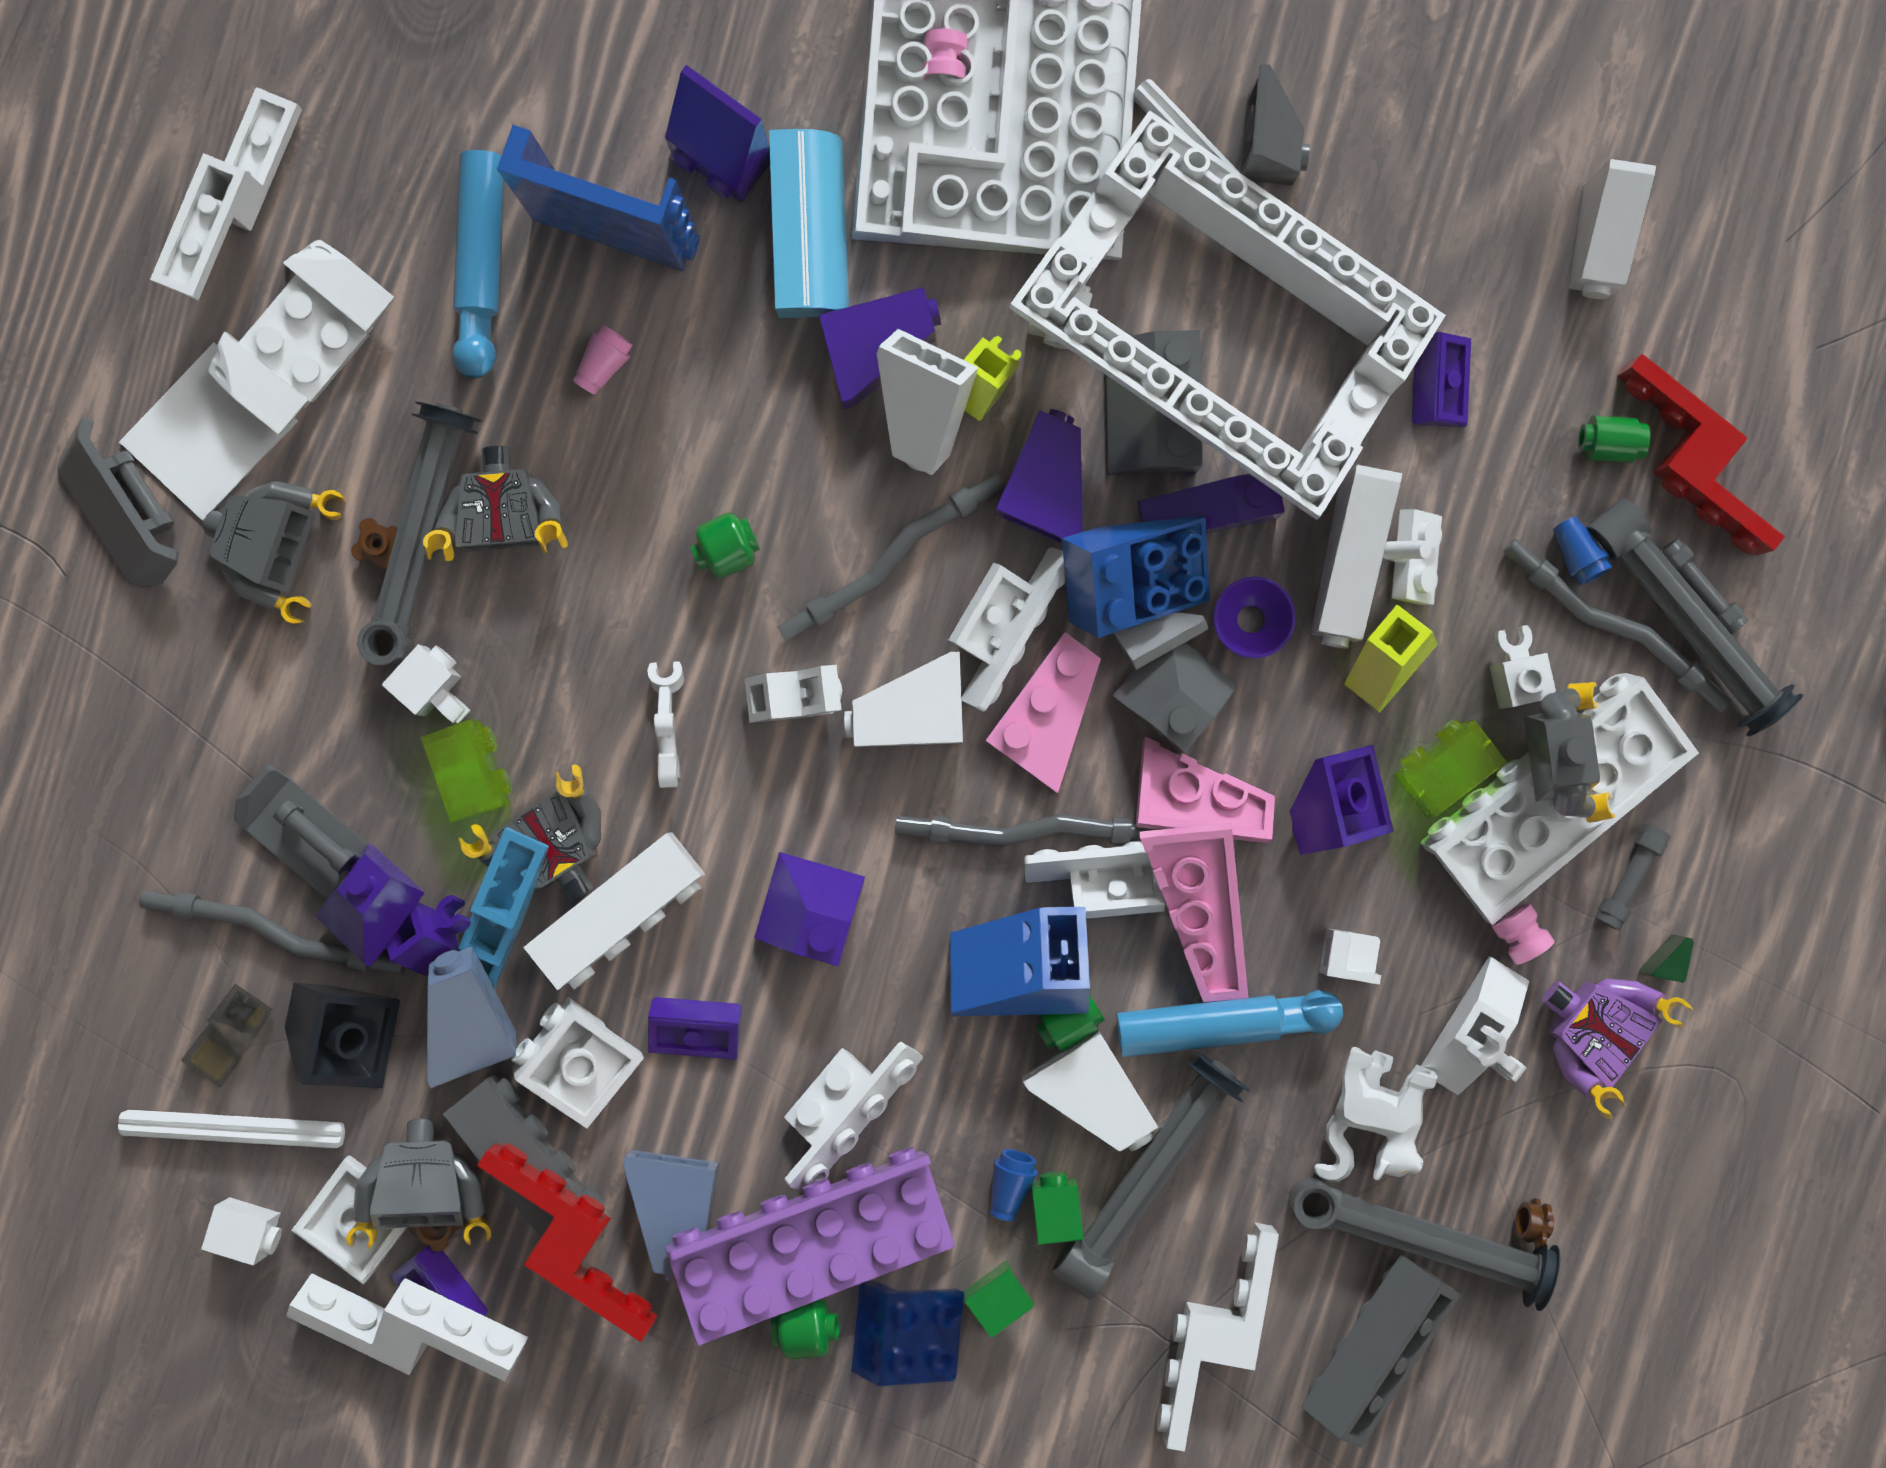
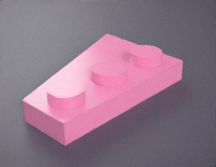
(1048, 712)
(1186, 794)

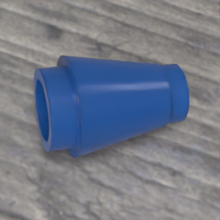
(1581, 551)
(1011, 1183)

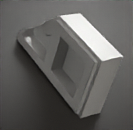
(1157, 637)

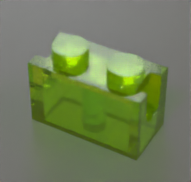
(1448, 767)
(467, 769)

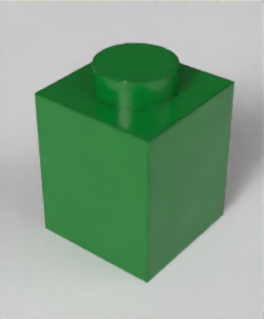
(1056, 1208)

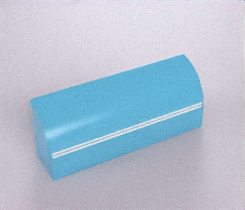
(808, 222)

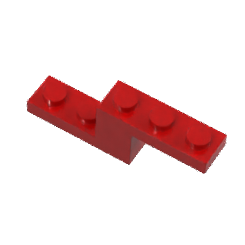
(1699, 456)
(569, 1240)

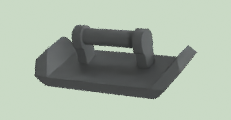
(112, 513)
(298, 829)

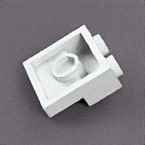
(575, 1062)

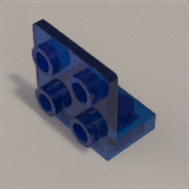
(907, 1335)

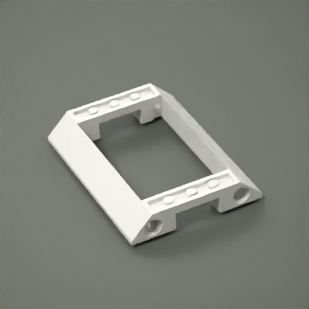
(1276, 243)

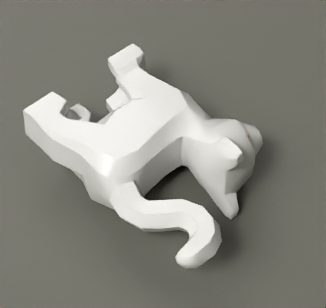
(1378, 1110)

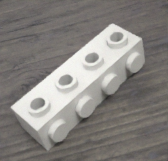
(615, 911)

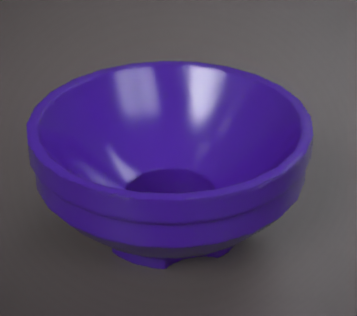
(1276, 610)

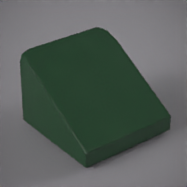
(1670, 960)

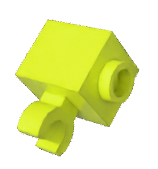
(992, 377)

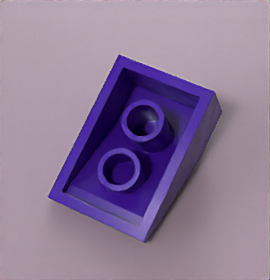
(716, 137)

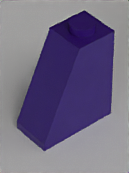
(859, 330)
(1047, 479)

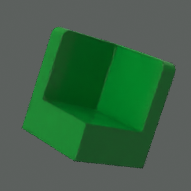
(998, 1299)

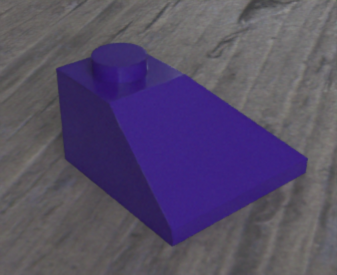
(1340, 802)
(369, 904)
(809, 908)

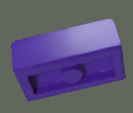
(1442, 382)
(694, 1028)
(439, 1274)

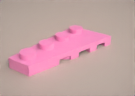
(1201, 892)

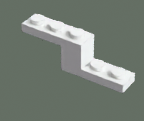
(226, 194)
(407, 1326)
(1218, 1335)

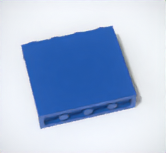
(595, 212)

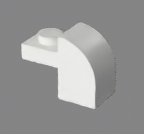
(793, 694)

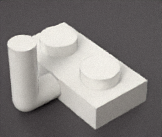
(1415, 556)

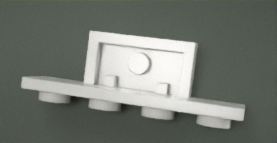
(1002, 621)
(1101, 878)
(841, 1106)

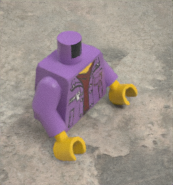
(1604, 1031)

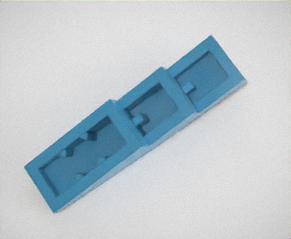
(503, 900)

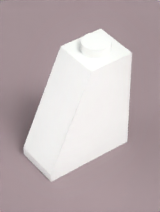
(1610, 227)
(922, 399)
(911, 709)
(1094, 1093)

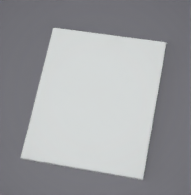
(200, 439)

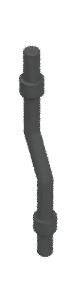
(822, 609)
(1689, 674)
(942, 829)
(190, 906)

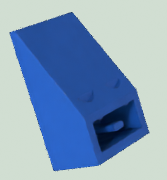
(1135, 572)
(1022, 965)

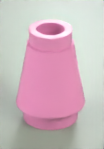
(602, 359)

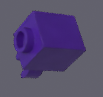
(427, 934)

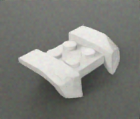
(301, 336)

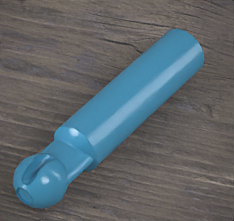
(477, 260)
(1225, 1022)

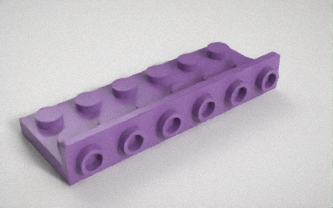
(809, 1245)

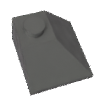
(1272, 133)
(1176, 695)

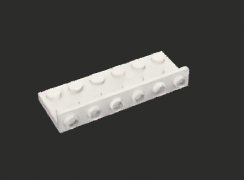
(1510, 844)

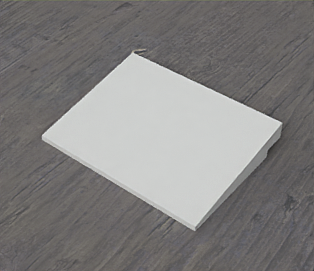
(1009, 145)

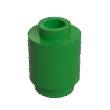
(1614, 439)
(1069, 1029)

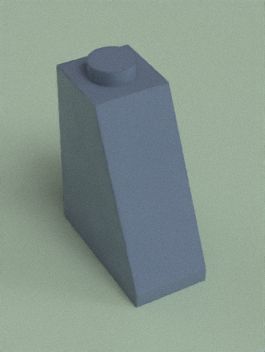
(464, 1019)
(669, 1198)

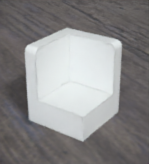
(1350, 956)

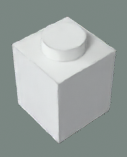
(242, 1231)

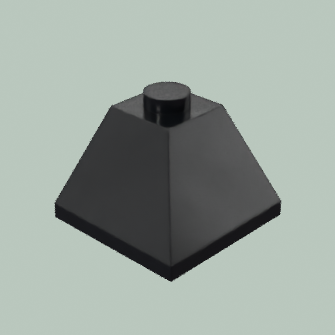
(339, 1035)

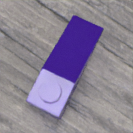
(1223, 503)

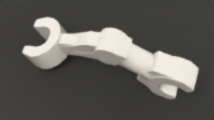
(665, 724)
(1493, 1055)

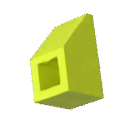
(1390, 658)

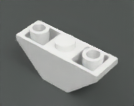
(1491, 1001)

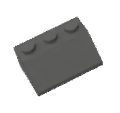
(1139, 435)

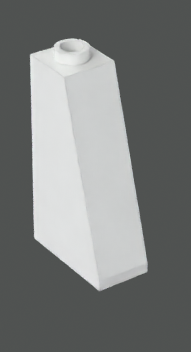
(1354, 554)

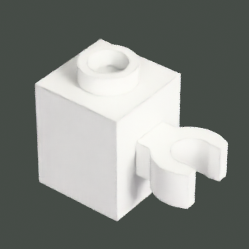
(1521, 677)
(425, 683)

